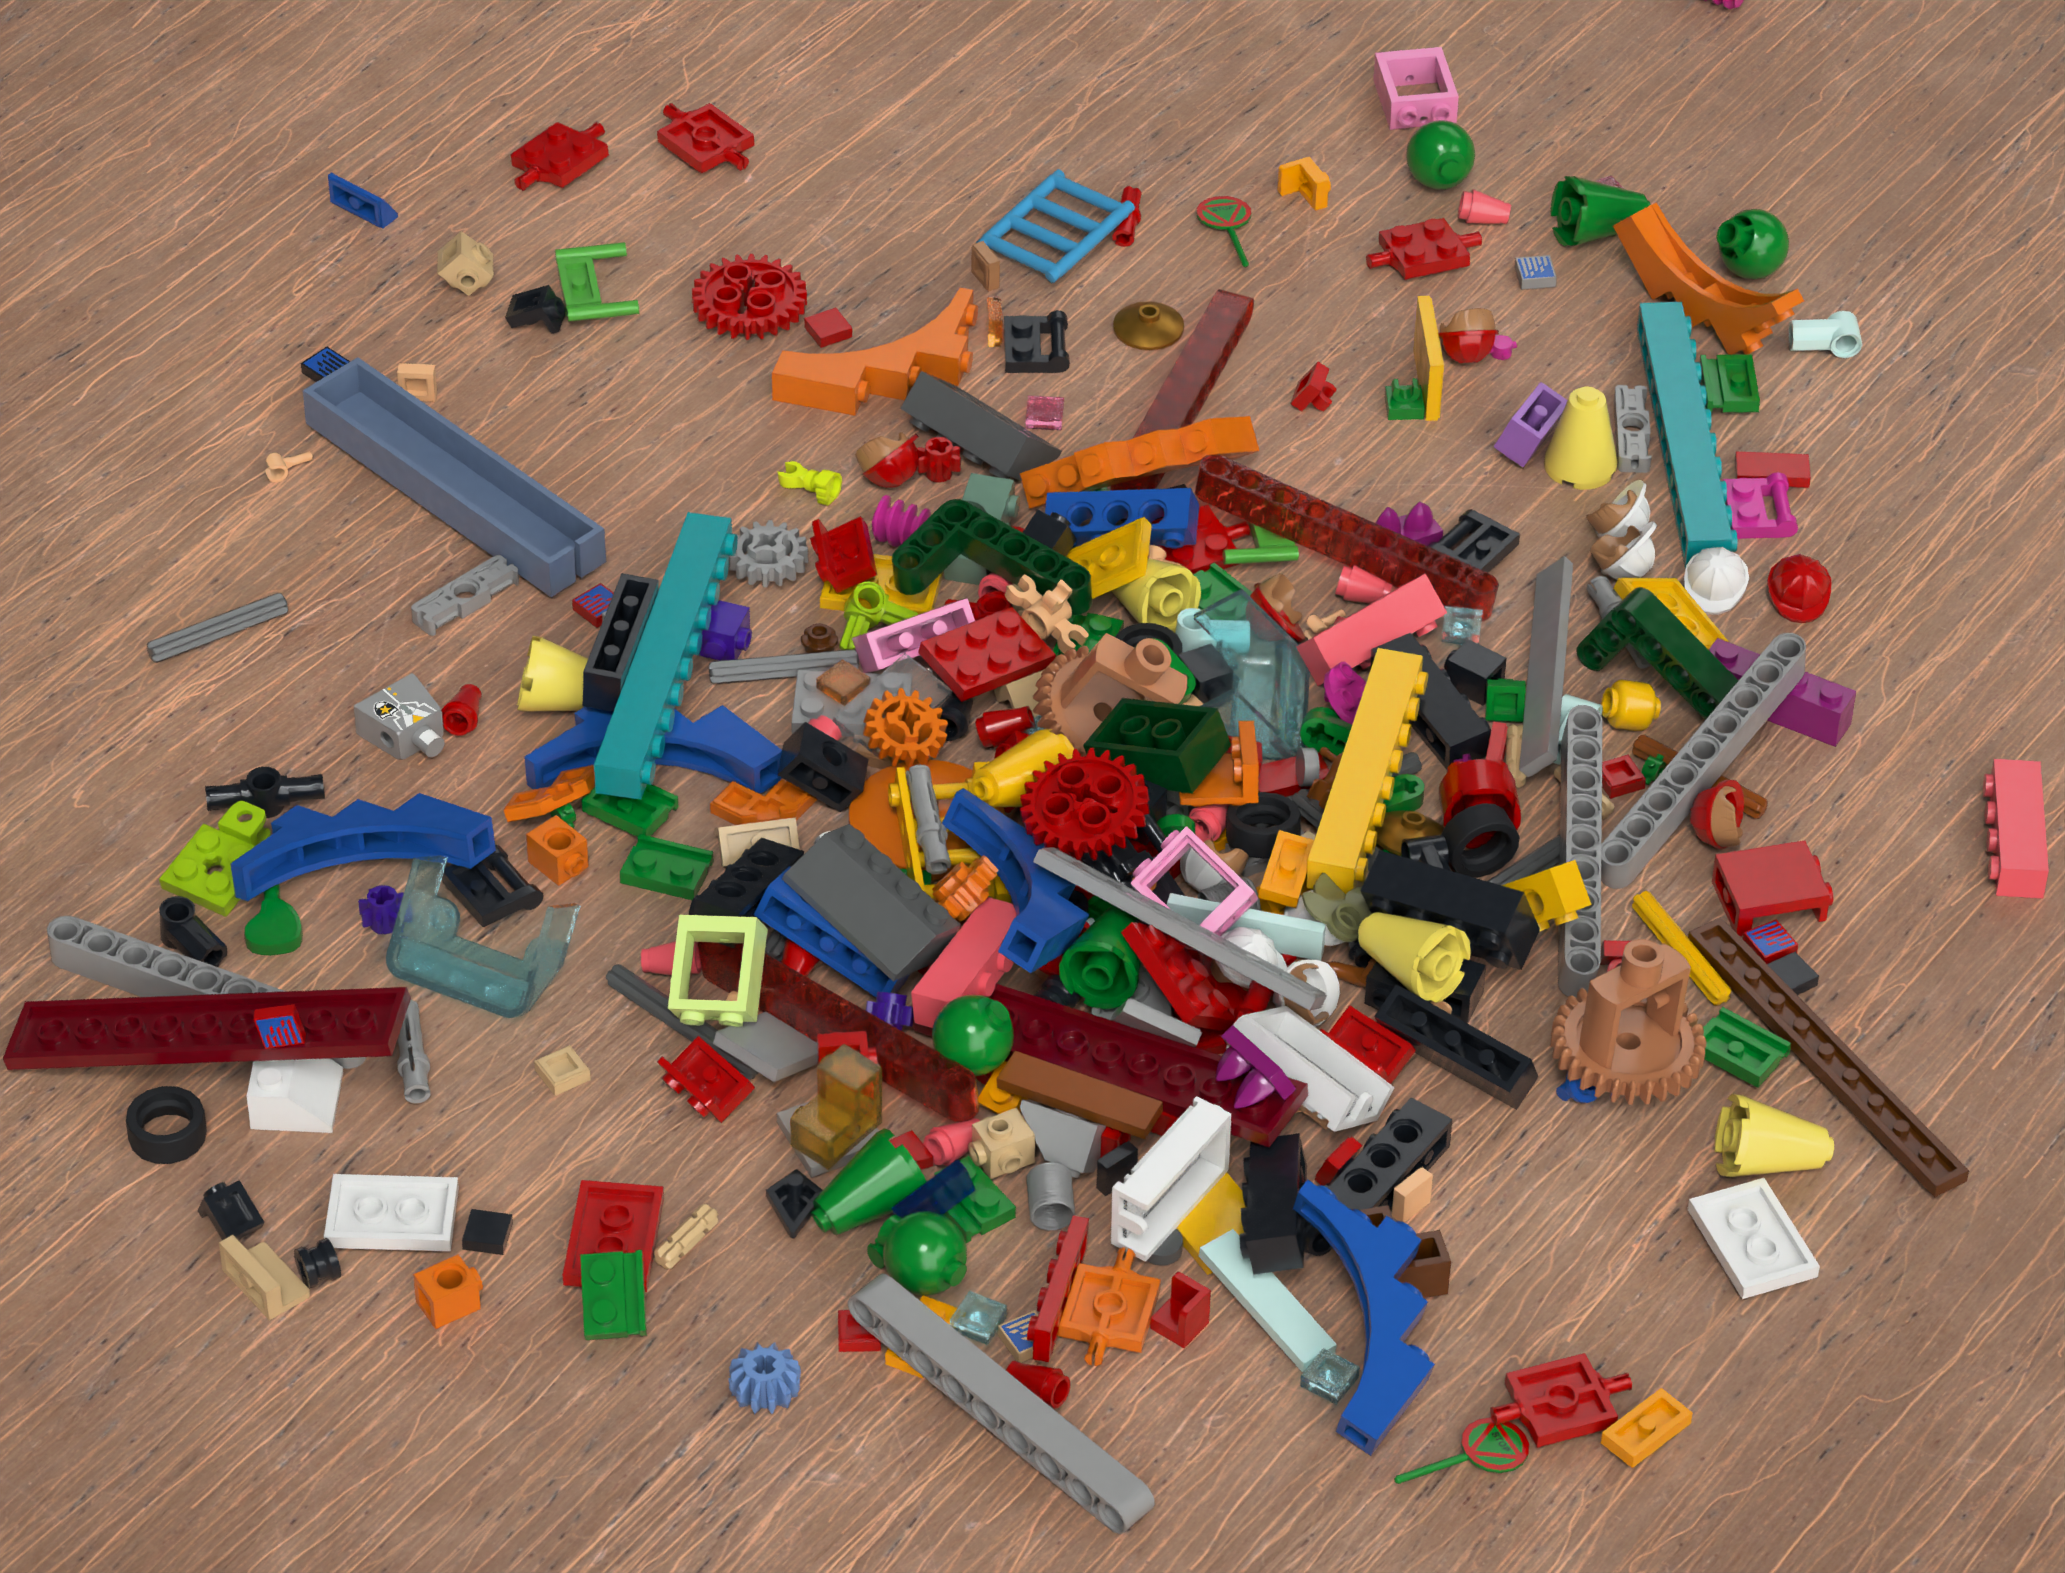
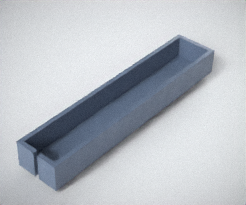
(454, 476)

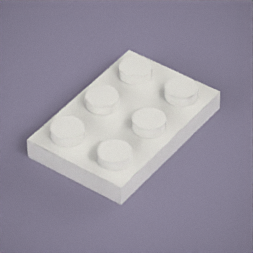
(392, 1212)
(1753, 1238)

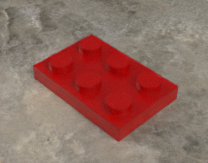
(986, 654)
(1179, 977)
(613, 1220)

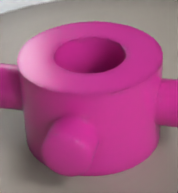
(1502, 347)

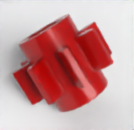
(939, 459)

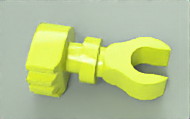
(825, 483)

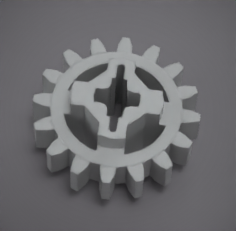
(768, 554)

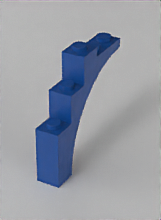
(713, 744)
(360, 832)
(1044, 917)
(1390, 1310)

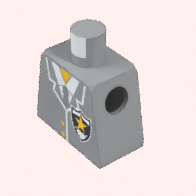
(401, 719)

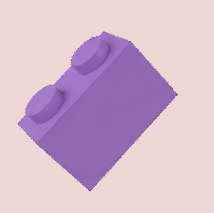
(1531, 424)

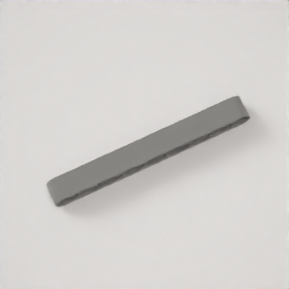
(1702, 760)
(1581, 841)
(144, 967)
(1001, 1404)

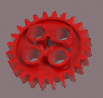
(771, 304)
(1085, 804)

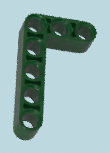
(969, 531)
(1664, 644)

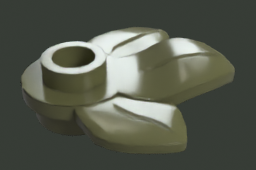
(1336, 909)

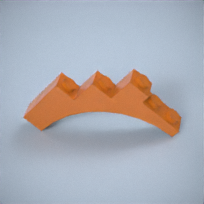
(1672, 269)
(846, 379)
(1140, 457)

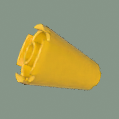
(1003, 779)

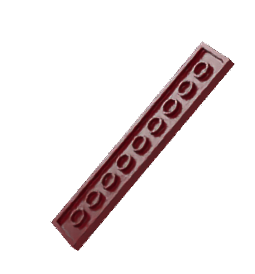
(202, 1028)
(1138, 1062)

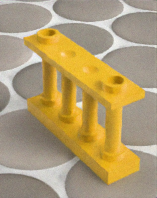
(900, 798)

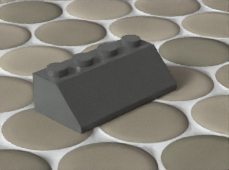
(976, 428)
(872, 902)

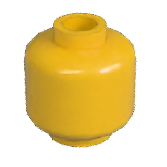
(1630, 705)

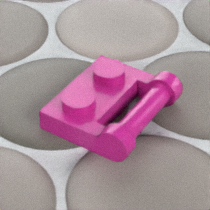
(1749, 510)

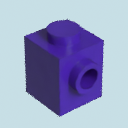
(727, 632)

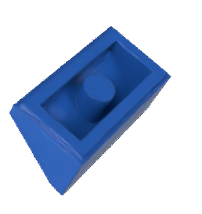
(360, 202)

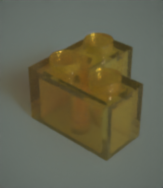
(844, 1109)

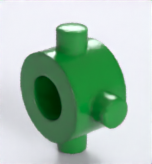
(1653, 768)
(566, 813)
(875, 1253)

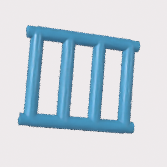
(1073, 250)

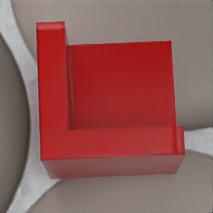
(1185, 1311)

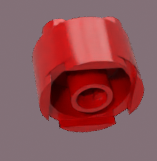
(1479, 783)

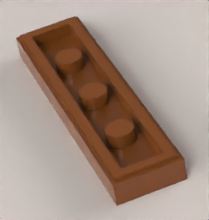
(1080, 1094)

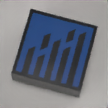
(322, 364)

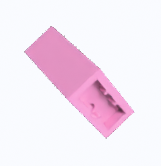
(1415, 68)
(1173, 849)

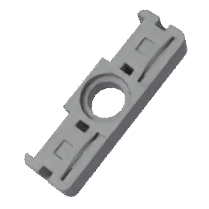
(1632, 445)
(445, 606)

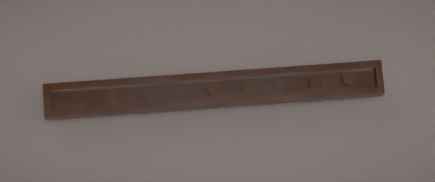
(1829, 1058)

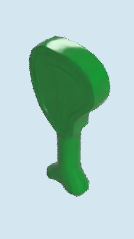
(275, 928)

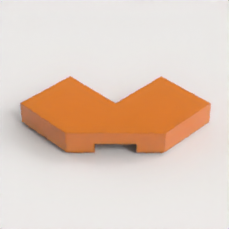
(566, 788)
(744, 806)

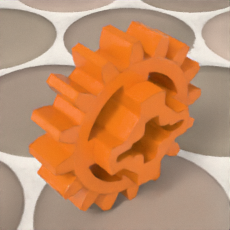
(905, 728)
(965, 887)

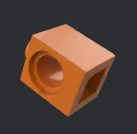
(557, 850)
(448, 1291)

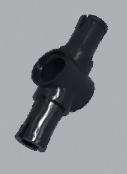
(266, 790)

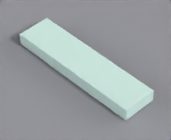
(1289, 934)
(1267, 1301)

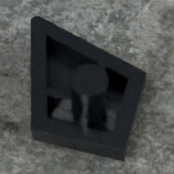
(793, 1200)

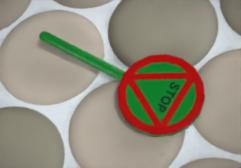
(1226, 213)
(1485, 1445)

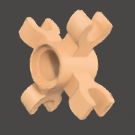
(1048, 612)

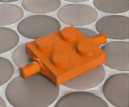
(1109, 1307)

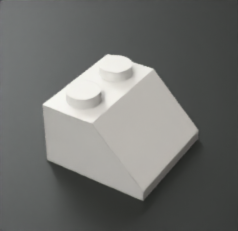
(294, 1095)

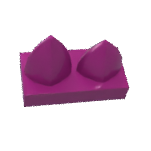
(1416, 525)
(1264, 1074)

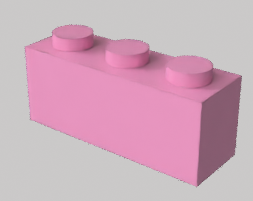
(887, 644)

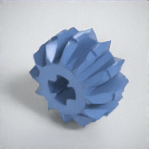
(764, 1378)

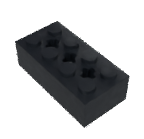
(1490, 914)

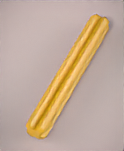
(1670, 934)

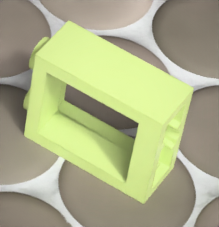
(719, 930)

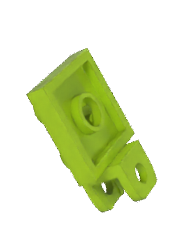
(213, 847)

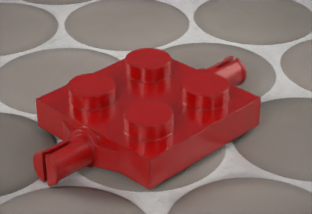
(705, 137)
(559, 155)
(1423, 248)
(1210, 542)
(1561, 1399)

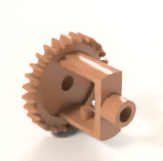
(1086, 686)
(1632, 1028)

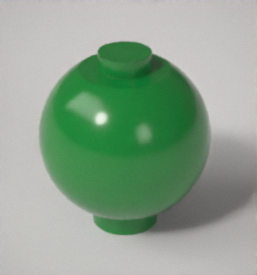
(1440, 154)
(1753, 243)
(974, 1033)
(923, 1252)

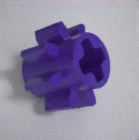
(380, 909)
(891, 1009)

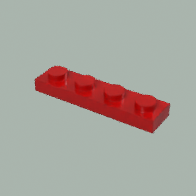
(1071, 1249)

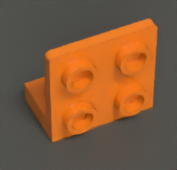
(1233, 777)

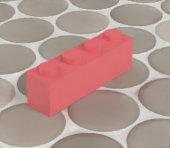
(1400, 612)
(2017, 828)
(967, 963)

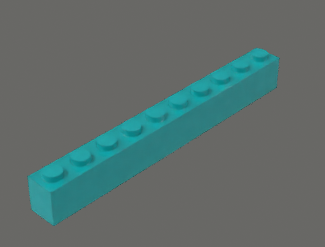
(1684, 429)
(665, 656)

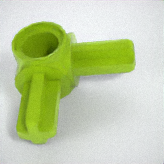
(861, 618)

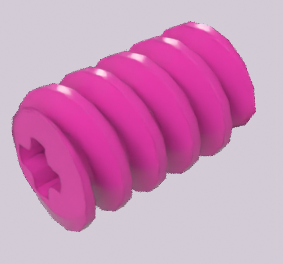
(895, 524)

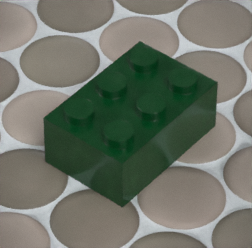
(1164, 740)

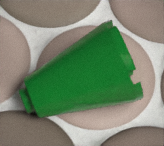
(1590, 209)
(1102, 962)
(867, 1186)

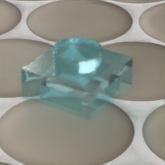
(1461, 625)
(978, 1317)
(1329, 1376)

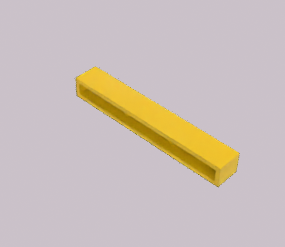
(1367, 769)

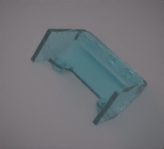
(1267, 674)
(433, 957)

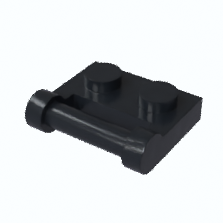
(1024, 345)
(1486, 545)
(485, 895)

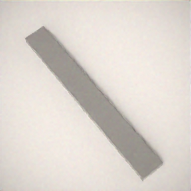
(1546, 667)
(1180, 928)

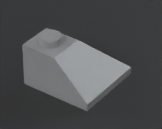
(1064, 1137)

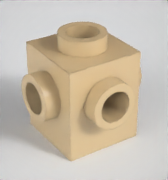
(465, 264)
(1002, 1143)

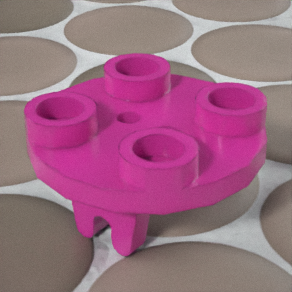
(1343, 691)

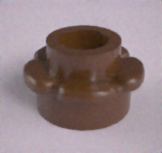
(819, 638)

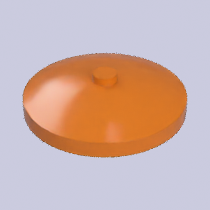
(880, 822)

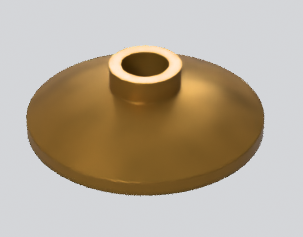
(1148, 325)
(1405, 825)

